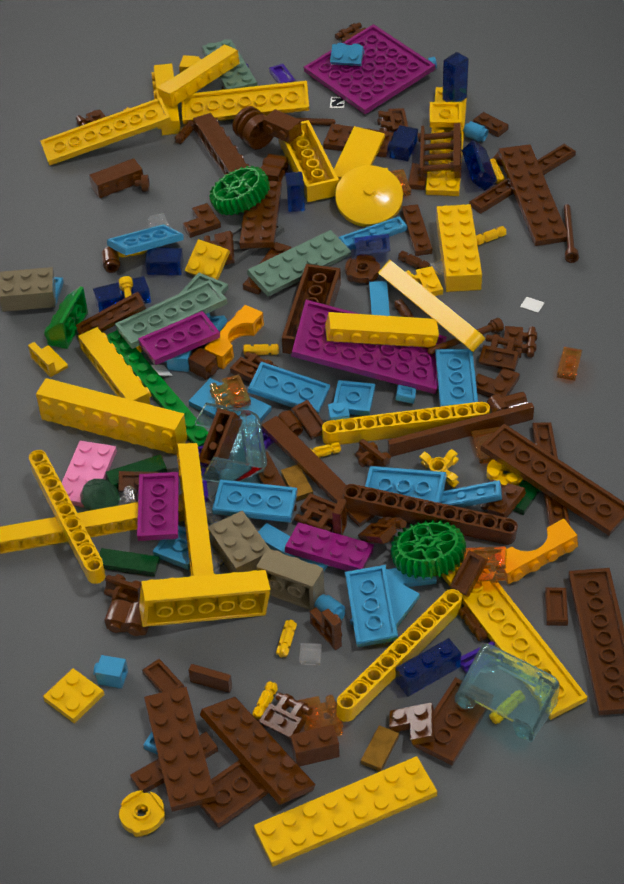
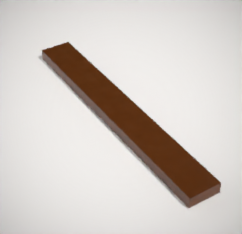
(504, 190)
(459, 429)
(544, 438)
(310, 464)

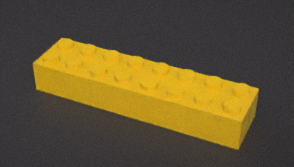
(111, 416)

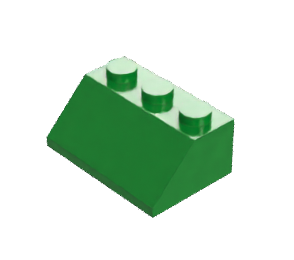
(64, 322)

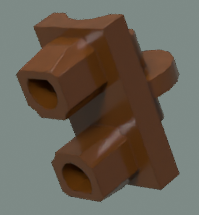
(370, 455)
(120, 589)

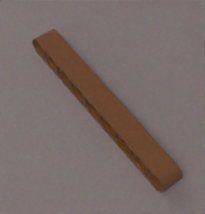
(415, 510)

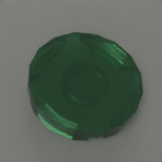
(99, 494)

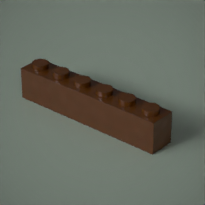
(218, 143)

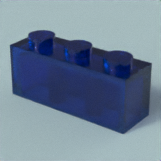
(455, 78)
(479, 165)
(111, 294)
(428, 667)

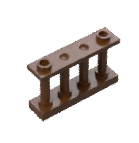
(454, 155)

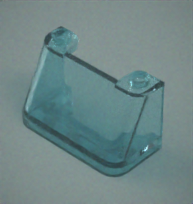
(510, 690)

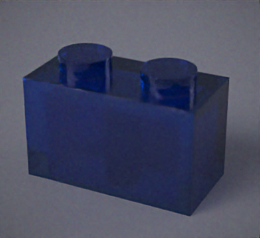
(403, 143)
(295, 191)
(371, 244)
(164, 261)

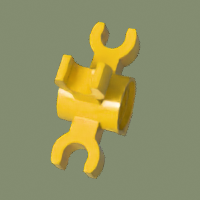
(443, 464)

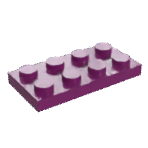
(179, 338)
(158, 506)
(328, 548)

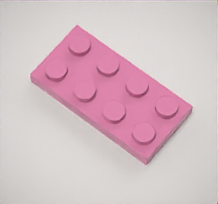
(88, 463)

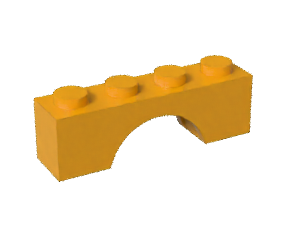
(244, 323)
(559, 540)

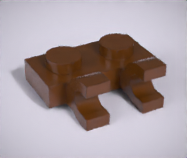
(396, 118)
(510, 498)

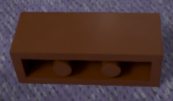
(115, 178)
(220, 436)

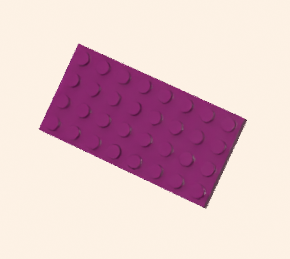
(391, 363)

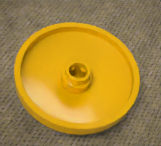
(368, 195)

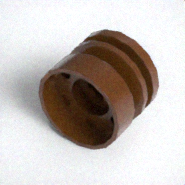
(250, 129)

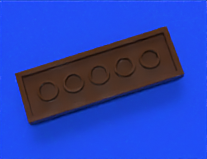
(261, 222)
(179, 749)
(257, 750)

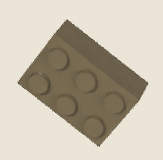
(27, 289)
(237, 543)
(292, 578)

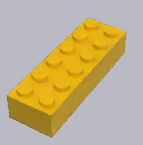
(308, 156)
(458, 248)
(204, 598)

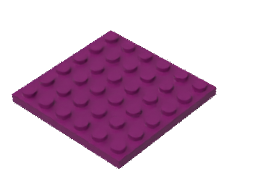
(384, 72)

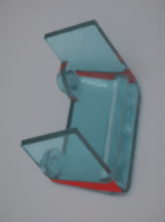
(248, 451)

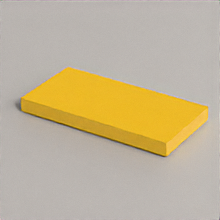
(359, 150)

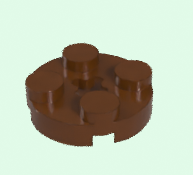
(354, 267)

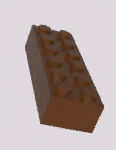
(316, 285)

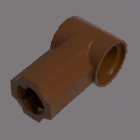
(499, 403)

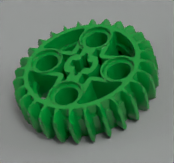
(239, 190)
(428, 549)

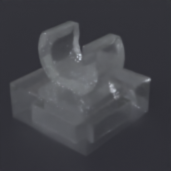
(131, 495)

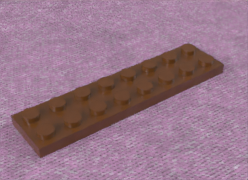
(533, 195)
(555, 479)
(601, 635)

